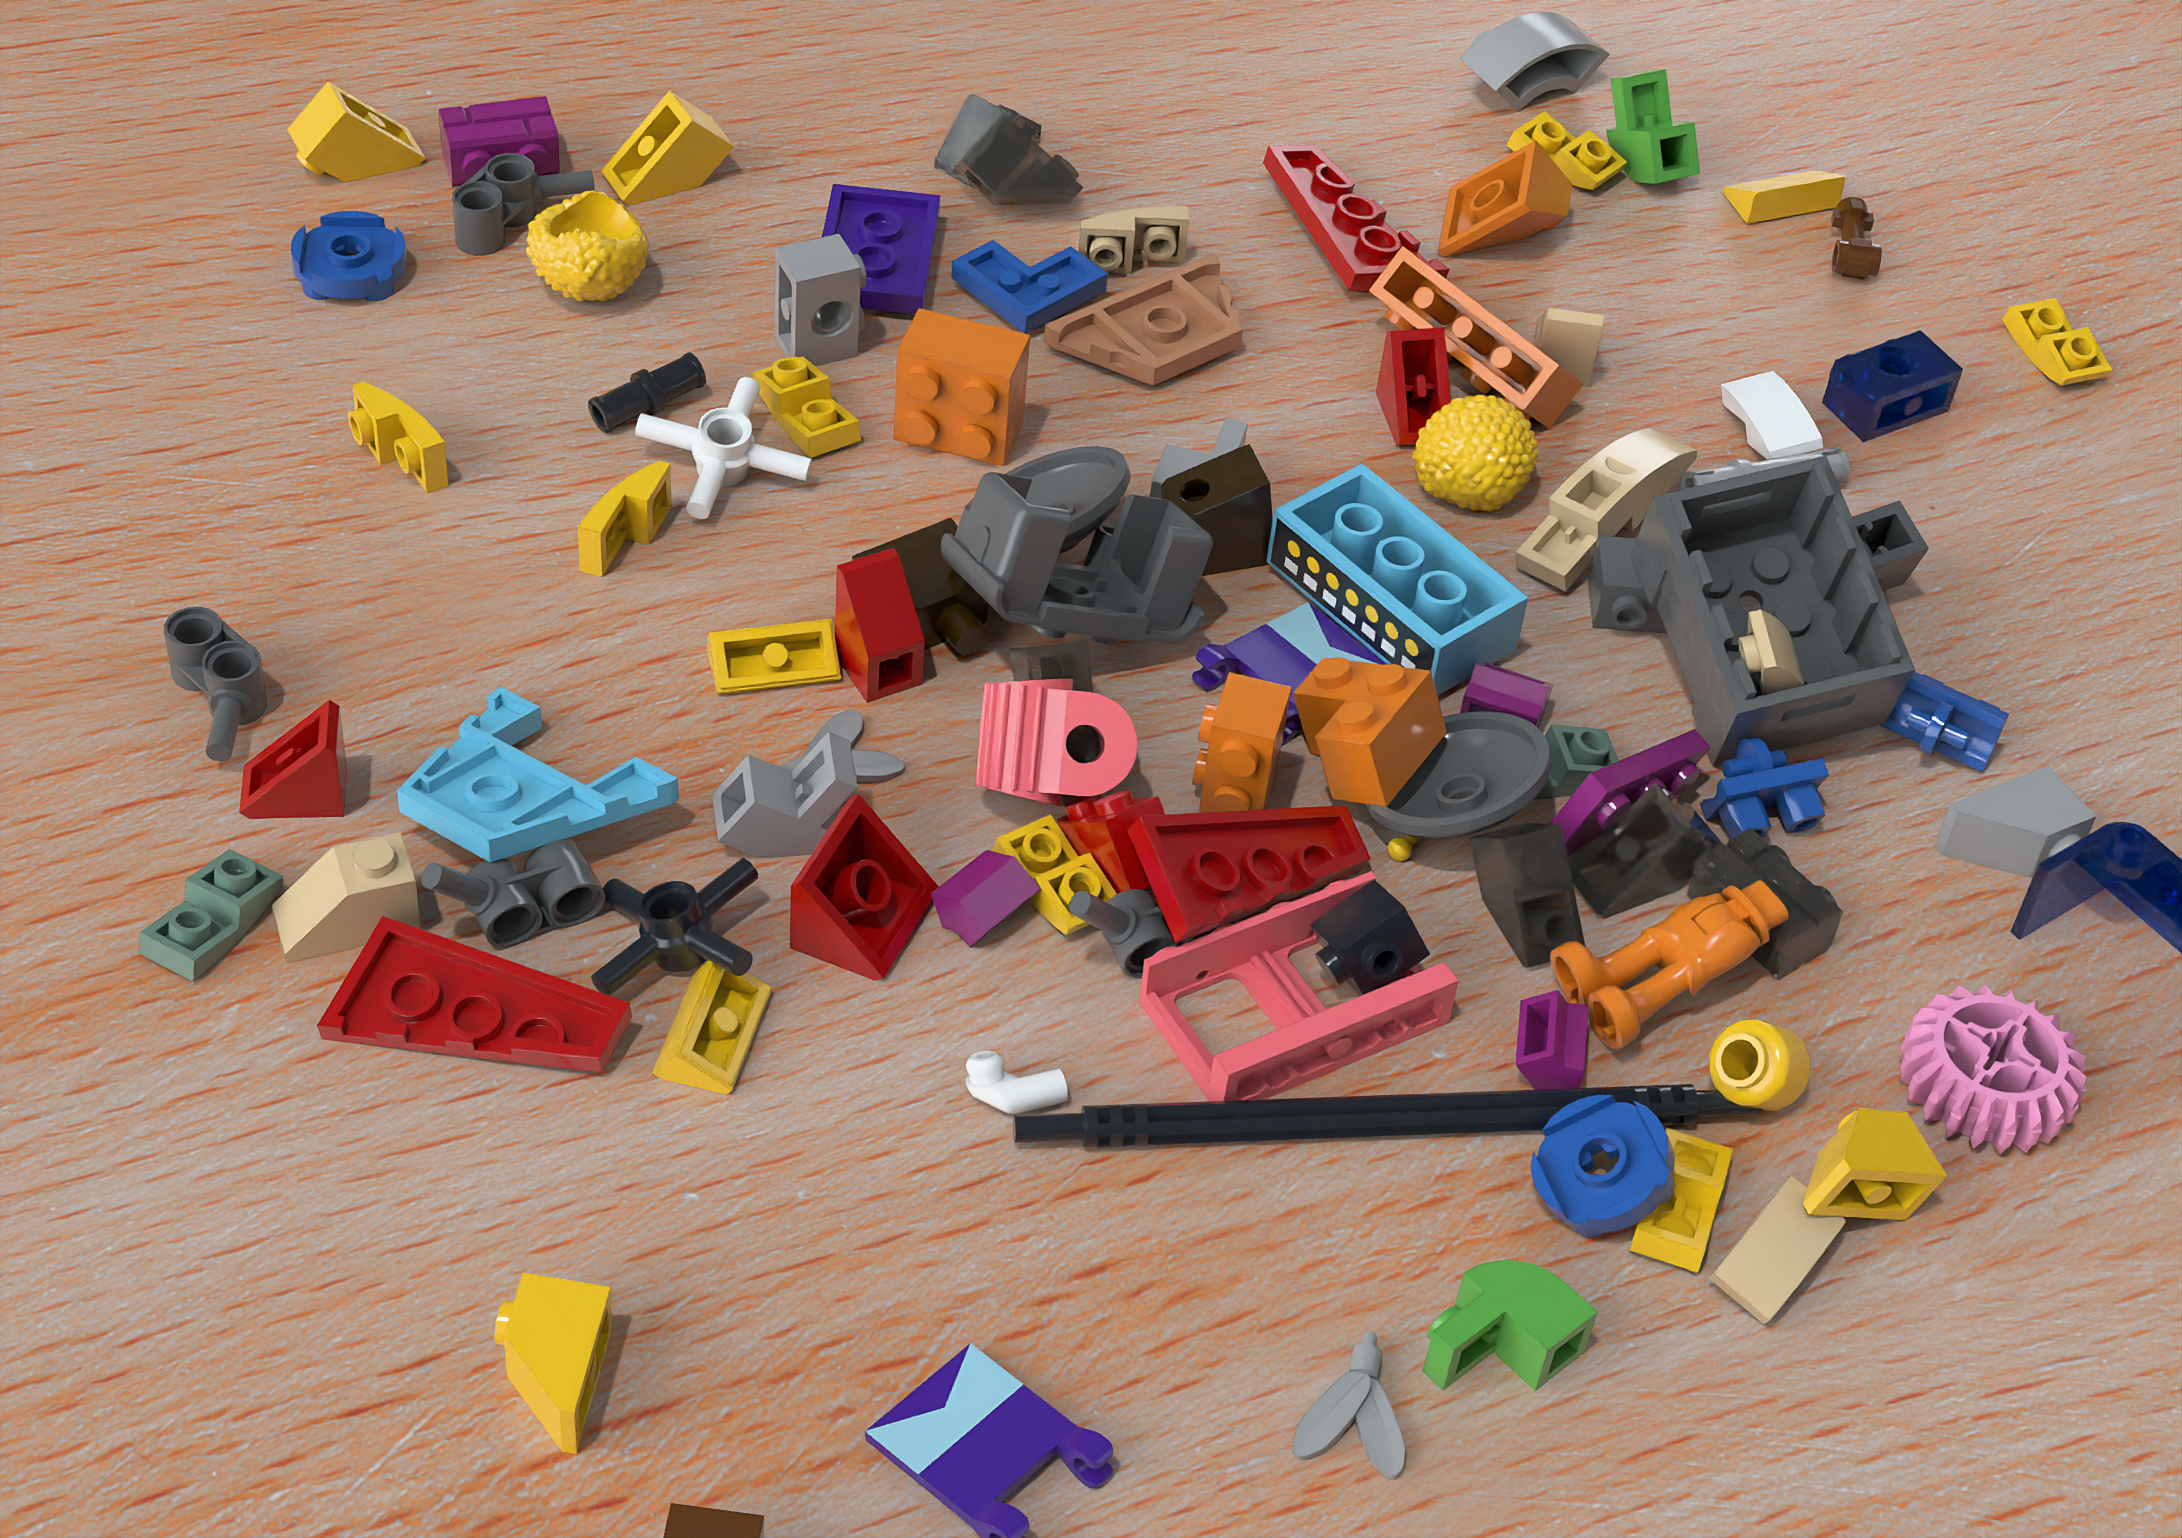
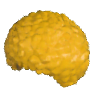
(587, 247)
(1475, 453)

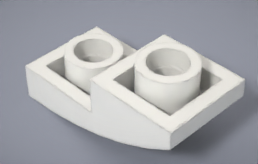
(1772, 415)

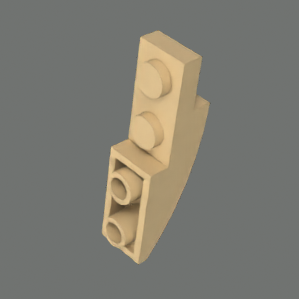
(1601, 499)

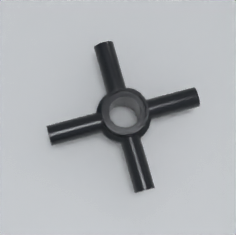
(676, 927)

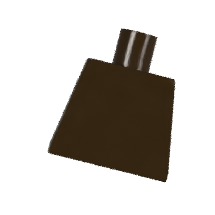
(1231, 503)
(942, 598)

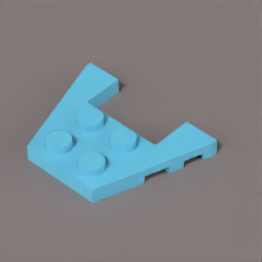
(509, 802)

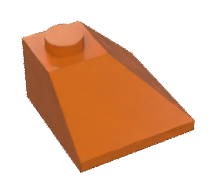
(1505, 202)

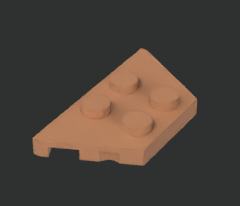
(1155, 325)

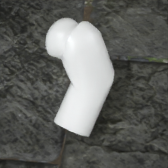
(1008, 1092)

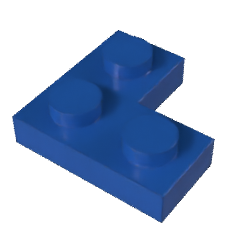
(1025, 293)

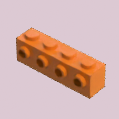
(1475, 337)

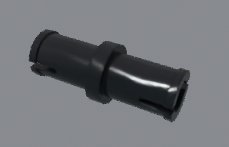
(647, 392)

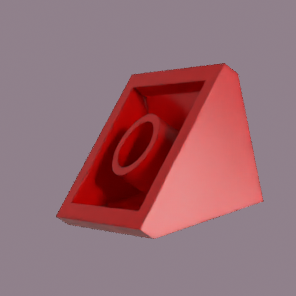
(858, 895)

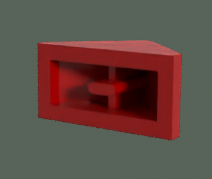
(1412, 380)
(300, 771)

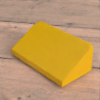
(1785, 195)
(773, 656)
(712, 1029)

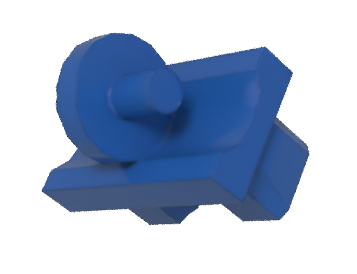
(1947, 721)
(1762, 781)

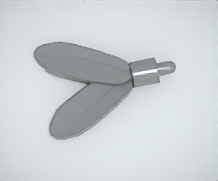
(868, 764)
(1357, 1398)

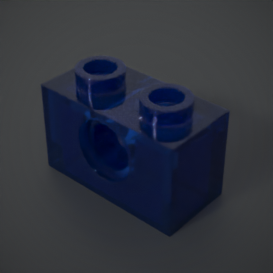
(1891, 385)

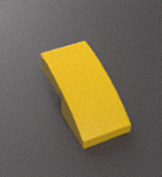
(627, 511)
(1681, 1226)

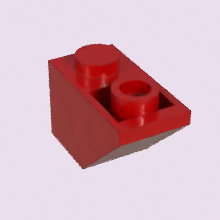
(877, 626)
(1101, 828)

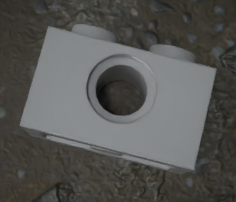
(818, 300)

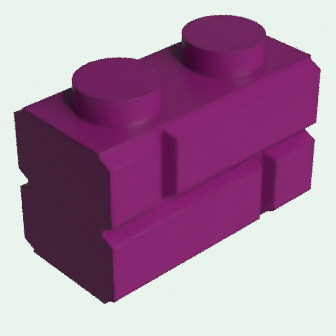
(490, 129)

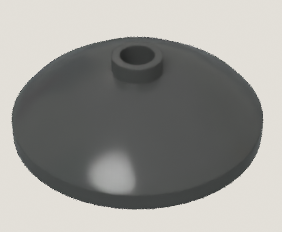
(1080, 480)
(1472, 778)

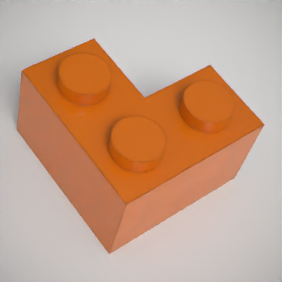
(1369, 725)

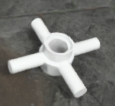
(723, 447)

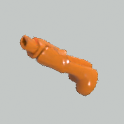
(1689, 946)

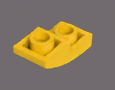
(1583, 160)
(2053, 344)
(804, 407)
(399, 434)
(1056, 870)

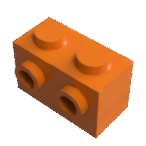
(1243, 745)

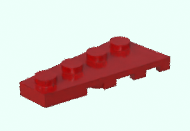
(1342, 223)
(1242, 861)
(461, 1001)

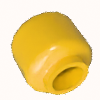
(1759, 1065)

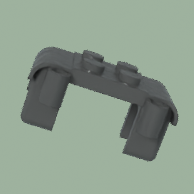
(1132, 581)

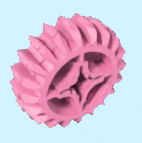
(1992, 1068)

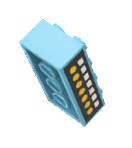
(1395, 578)

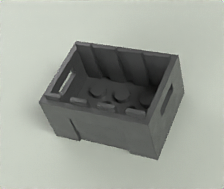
(1798, 553)

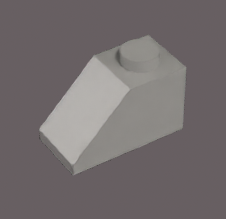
(2015, 823)

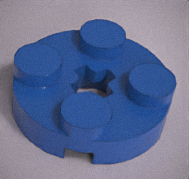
(327, 272)
(1627, 1192)

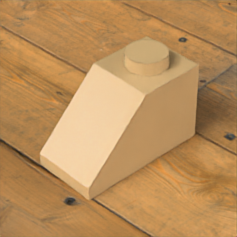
(345, 897)

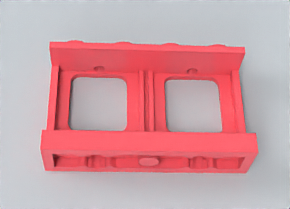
(1308, 1035)

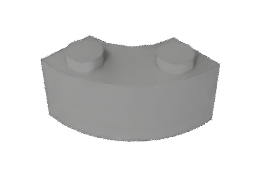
(1534, 56)

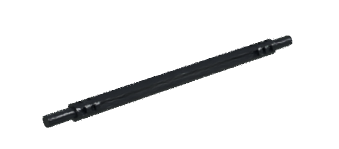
(1353, 1115)

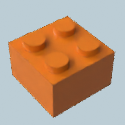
(960, 386)

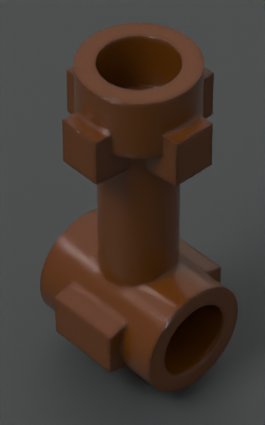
(1854, 255)

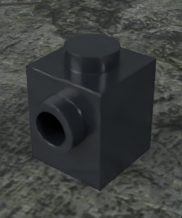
(1368, 940)

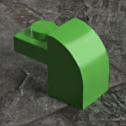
(1645, 132)
(1516, 1313)

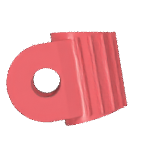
(1026, 738)

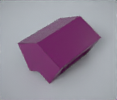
(1506, 692)
(983, 895)
(1552, 1041)

